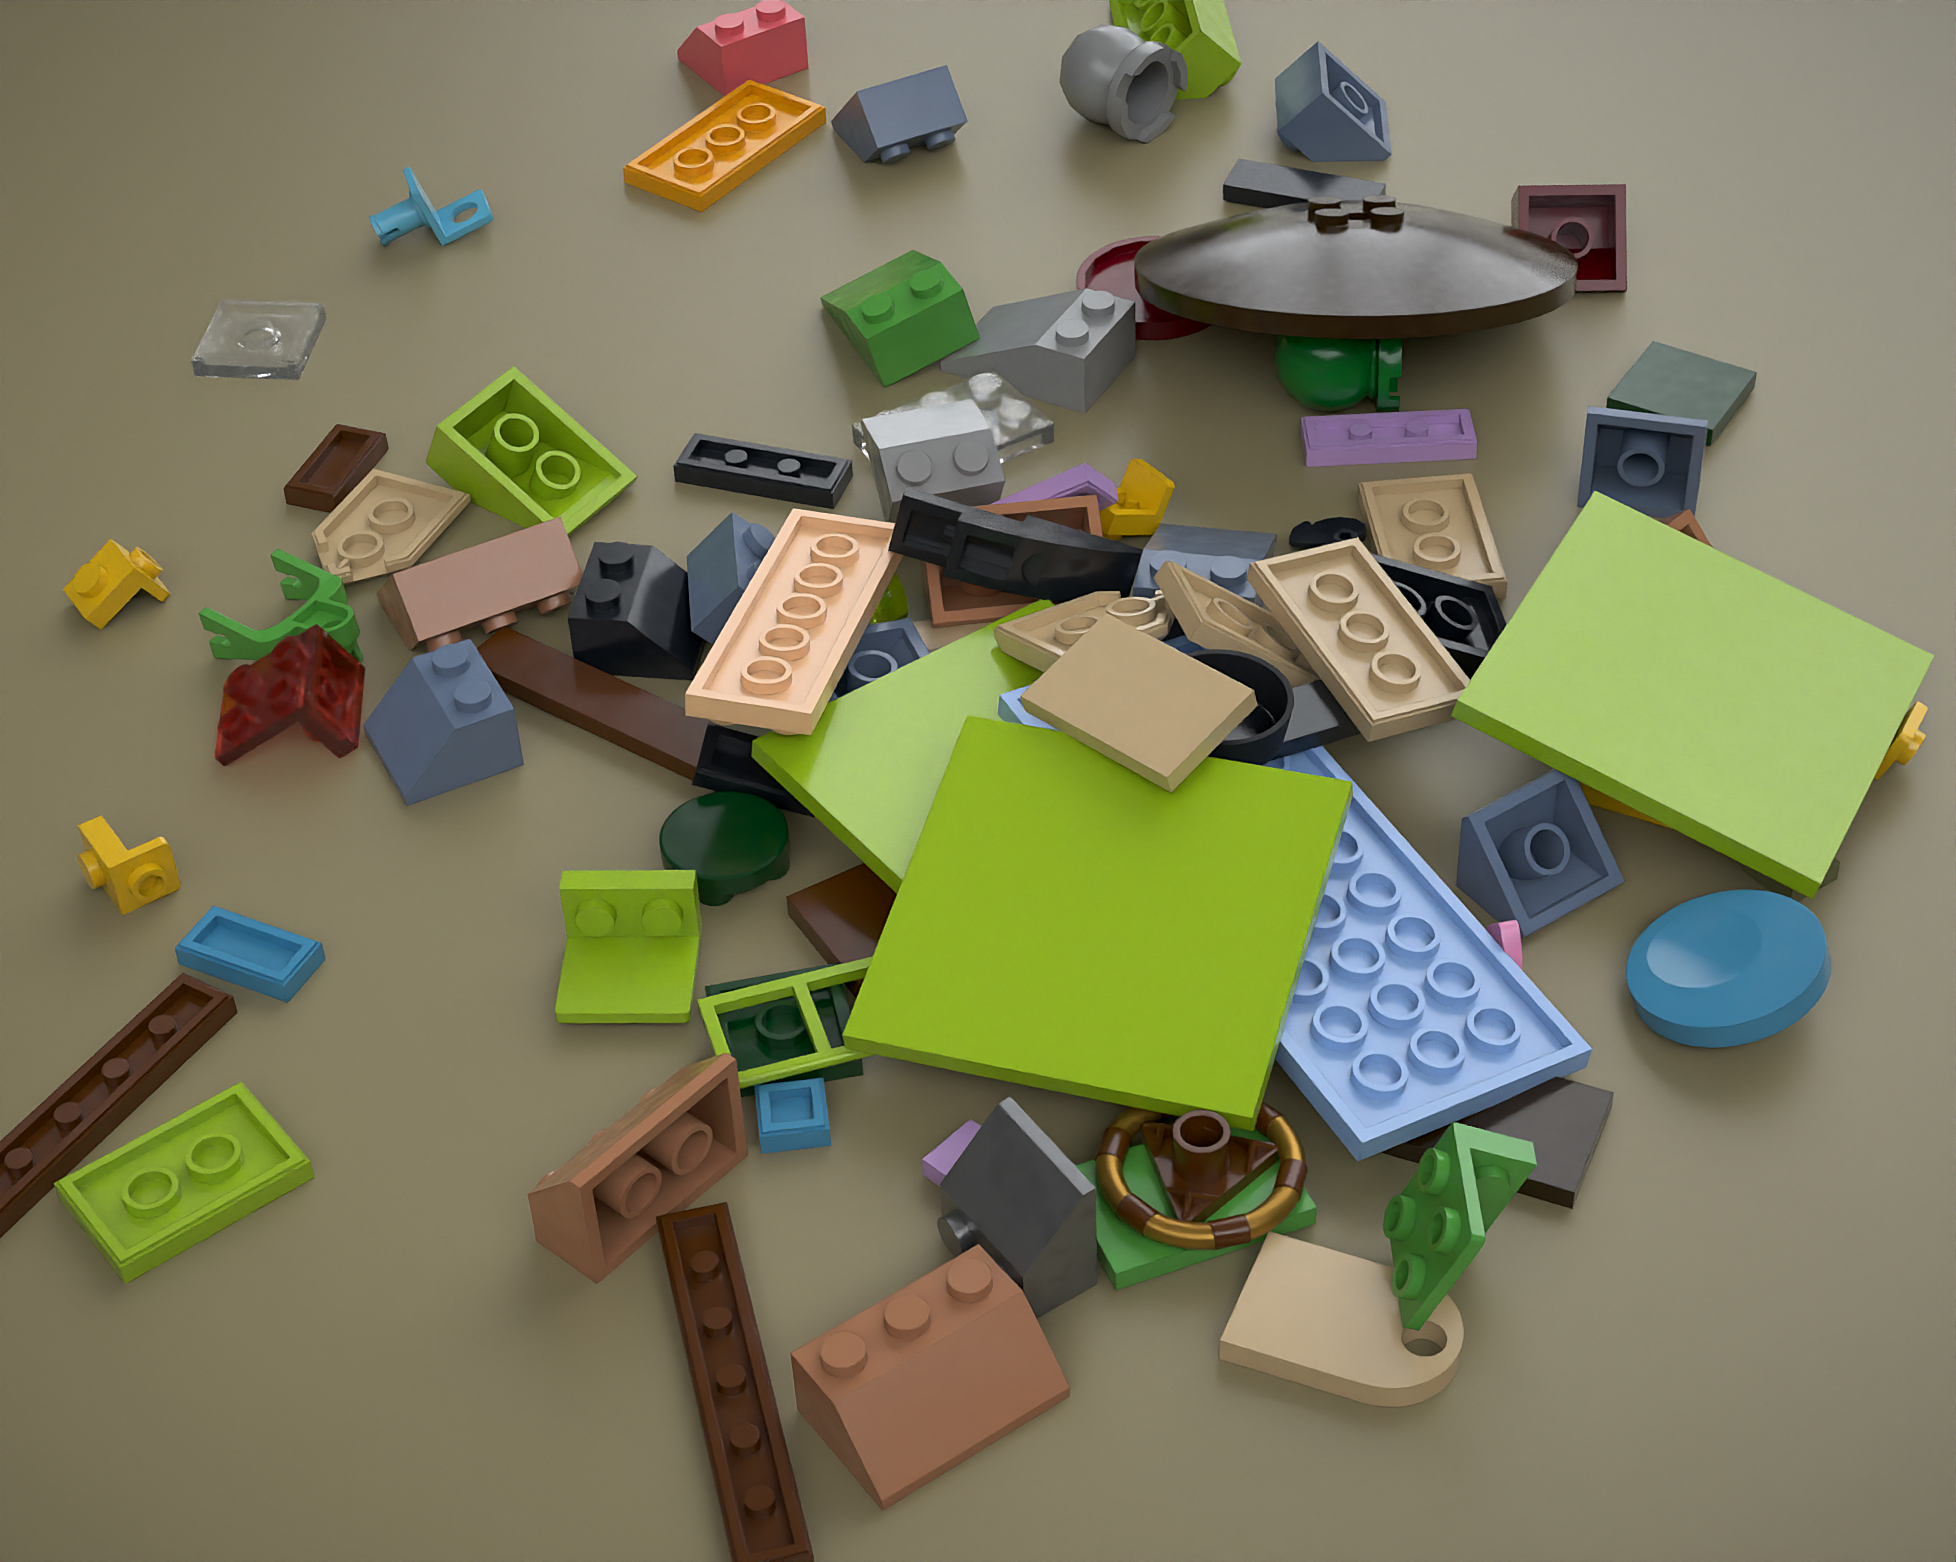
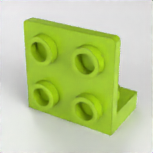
(629, 946)

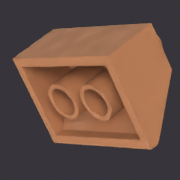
(482, 586)
(961, 603)
(642, 1167)
(928, 1376)

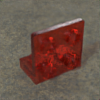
(300, 681)

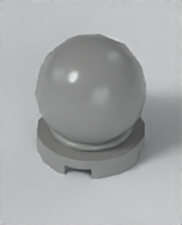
(1123, 81)

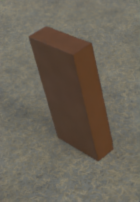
(335, 468)

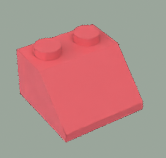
(747, 45)

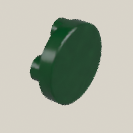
(730, 842)

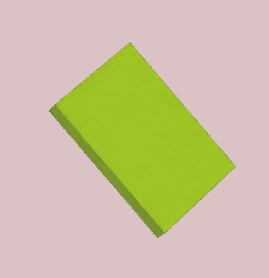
(183, 1181)

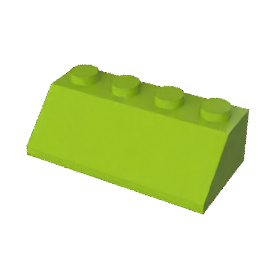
(1192, 28)

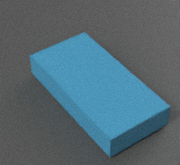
(250, 953)

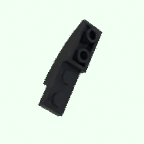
(1011, 555)

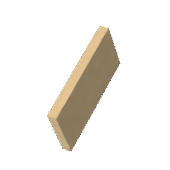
(1361, 637)

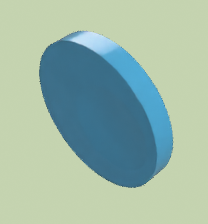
(1728, 968)

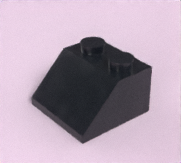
(634, 614)

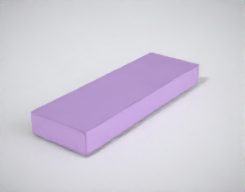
(1388, 437)

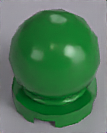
(1339, 371)

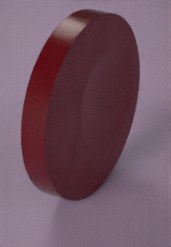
(1113, 271)

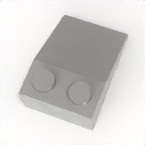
(1053, 346)

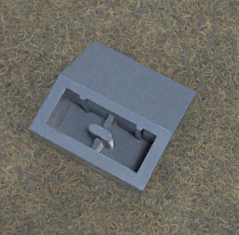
(722, 570)

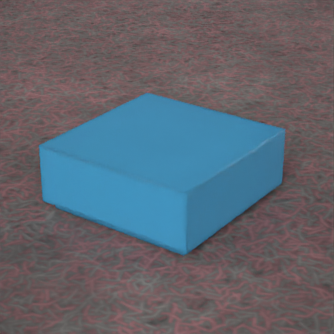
(792, 1115)

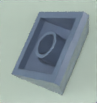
(1535, 854)

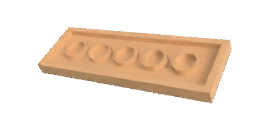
(796, 624)

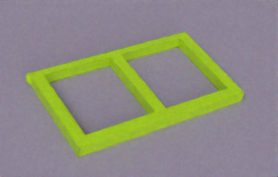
(800, 988)

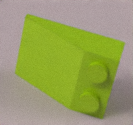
(526, 457)

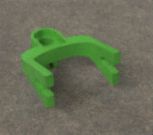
(324, 607)

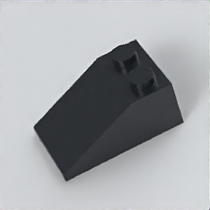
(1455, 609)

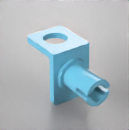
(419, 211)

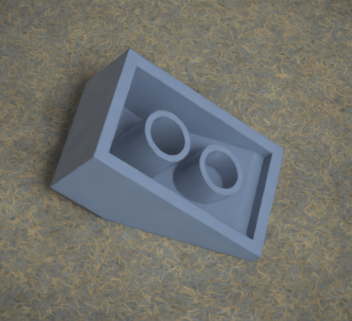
(1210, 552)

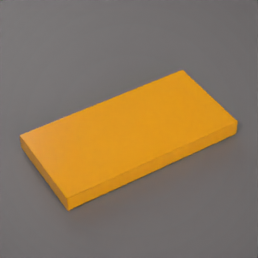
(724, 145)

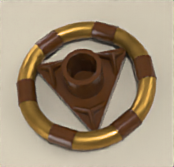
(1200, 1173)

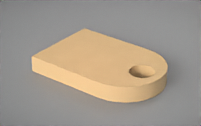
(1337, 1327)

